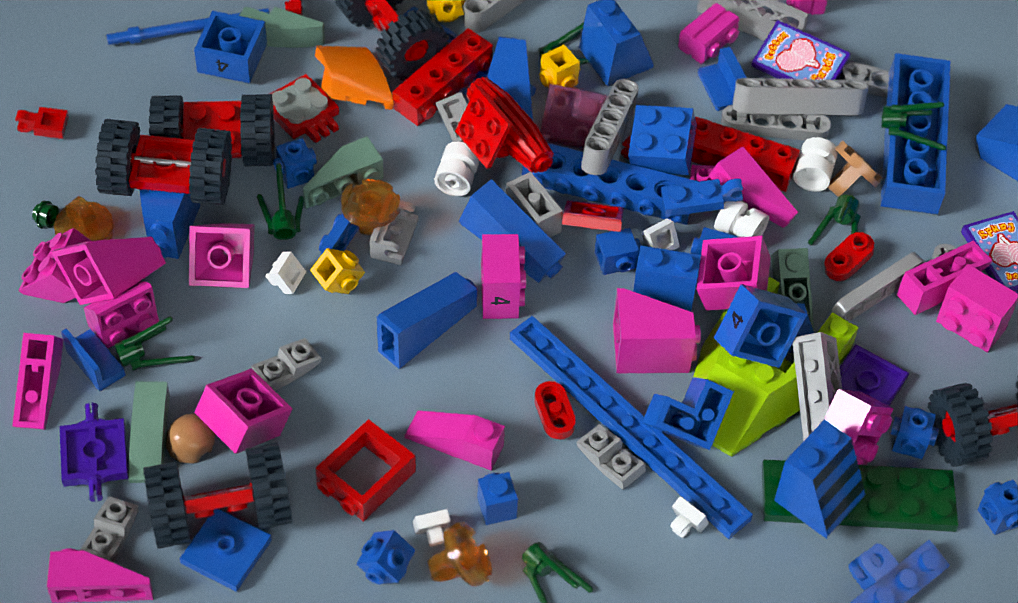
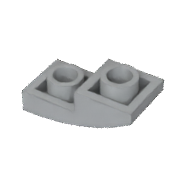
(289, 365)
(610, 458)
(110, 528)

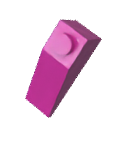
(758, 188)
(928, 283)
(37, 379)
(459, 435)
(89, 578)

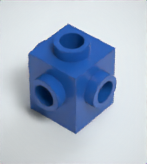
(296, 162)
(914, 432)
(1000, 506)
(385, 557)

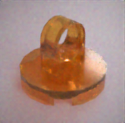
(370, 205)
(87, 217)
(461, 557)

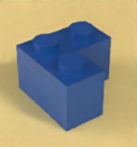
(695, 418)

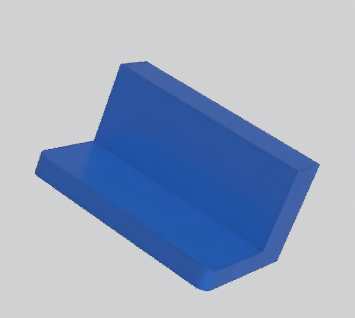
(721, 78)
(93, 358)

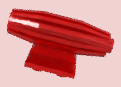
(498, 121)

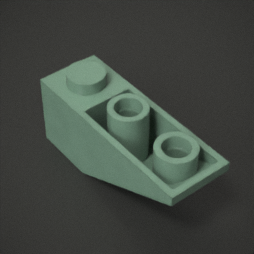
(347, 166)
(792, 271)

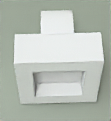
(661, 235)
(286, 273)
(687, 517)
(432, 524)

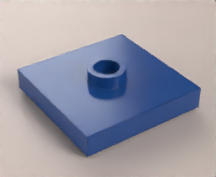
(225, 549)

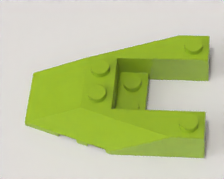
(762, 393)

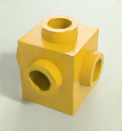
(446, 9)
(559, 68)
(338, 271)

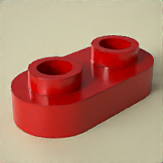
(851, 254)
(555, 412)

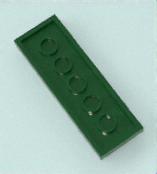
(891, 500)

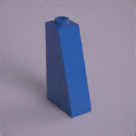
(511, 71)
(496, 213)
(423, 318)

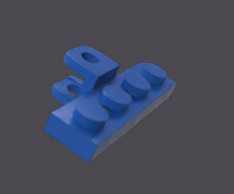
(893, 581)

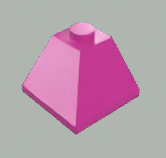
(221, 255)

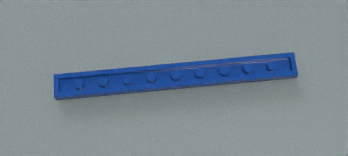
(626, 423)

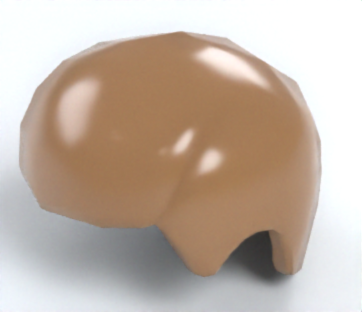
(189, 439)

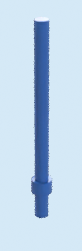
(135, 35)

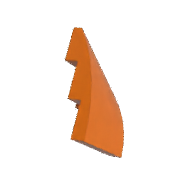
(353, 75)

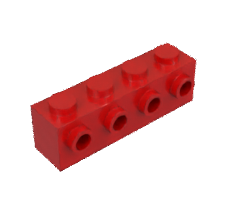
(442, 76)
(716, 142)

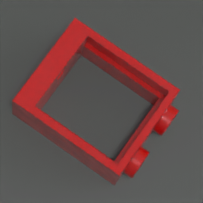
(383, 446)

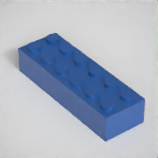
(911, 170)

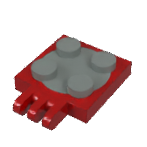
(304, 109)

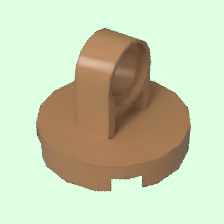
(852, 170)

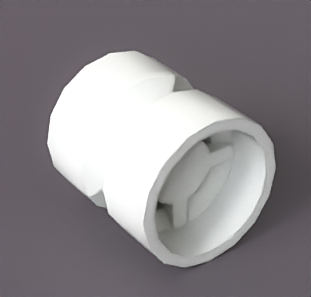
(815, 164)
(456, 169)
(741, 221)

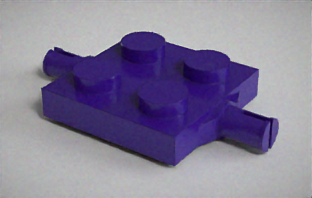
(93, 452)

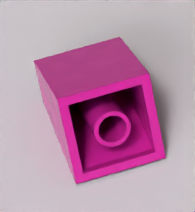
(107, 267)
(652, 335)

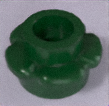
(45, 214)

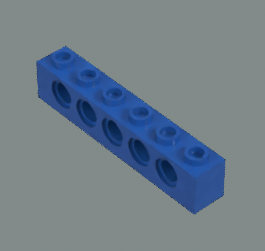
(620, 186)

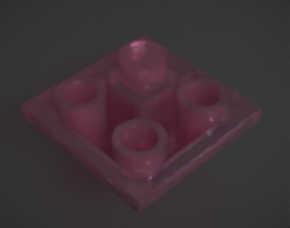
(570, 114)

